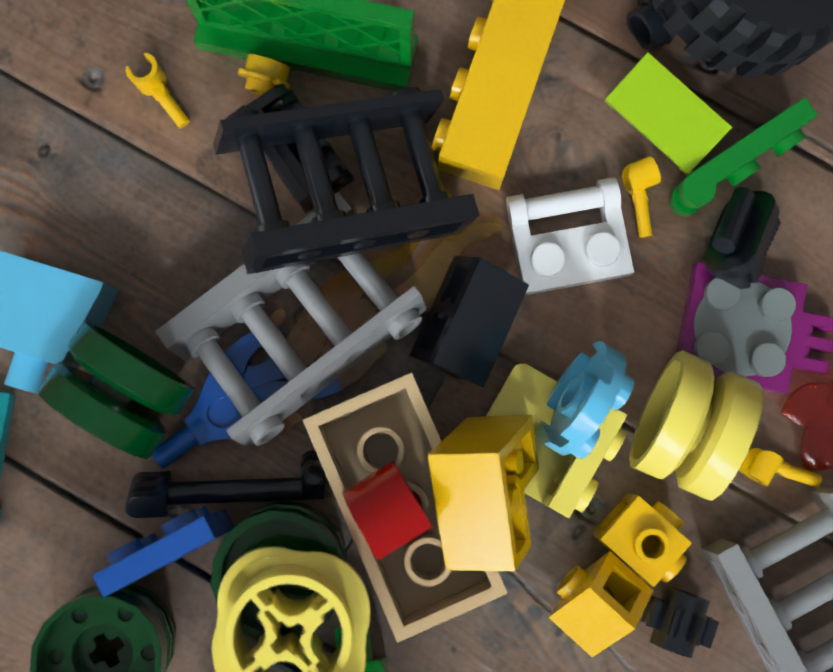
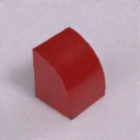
(386, 510)

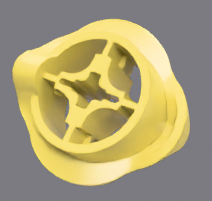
(265, 567)

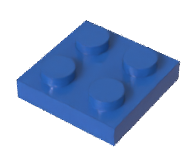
(149, 554)

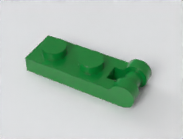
(740, 159)

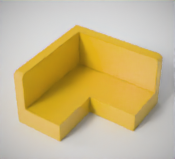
(480, 492)

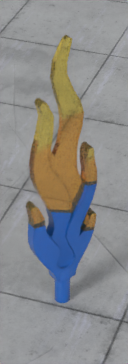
(217, 413)

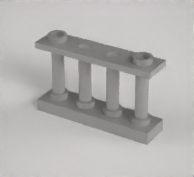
(241, 300)
(767, 618)

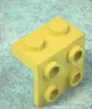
(566, 480)

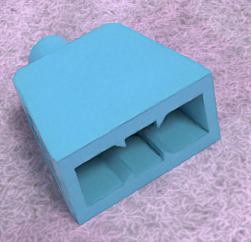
(42, 314)

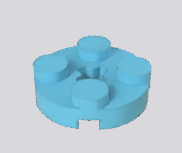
(584, 400)

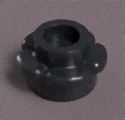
(648, 25)

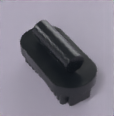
(742, 237)

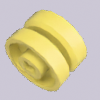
(697, 426)

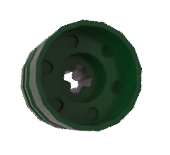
(74, 634)

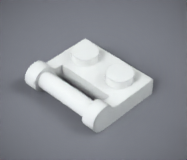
(572, 254)

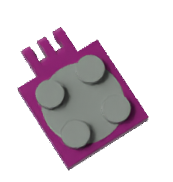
(753, 329)

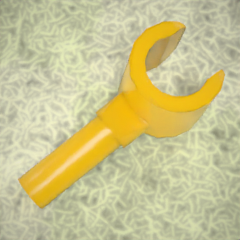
(155, 85)
(635, 179)
(763, 464)

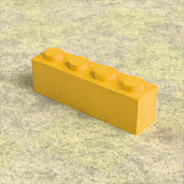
(495, 89)

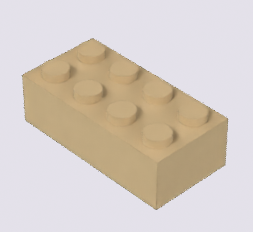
(361, 439)

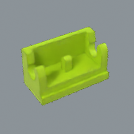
(668, 113)

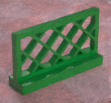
(326, 38)

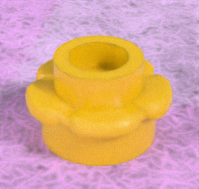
(264, 74)

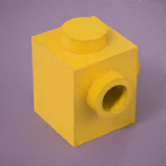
(644, 538)
(600, 603)

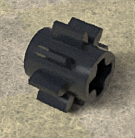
(680, 622)

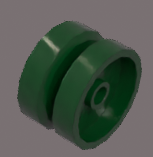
(113, 397)
(277, 525)

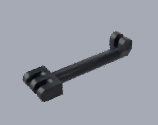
(154, 491)

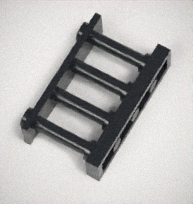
(331, 231)

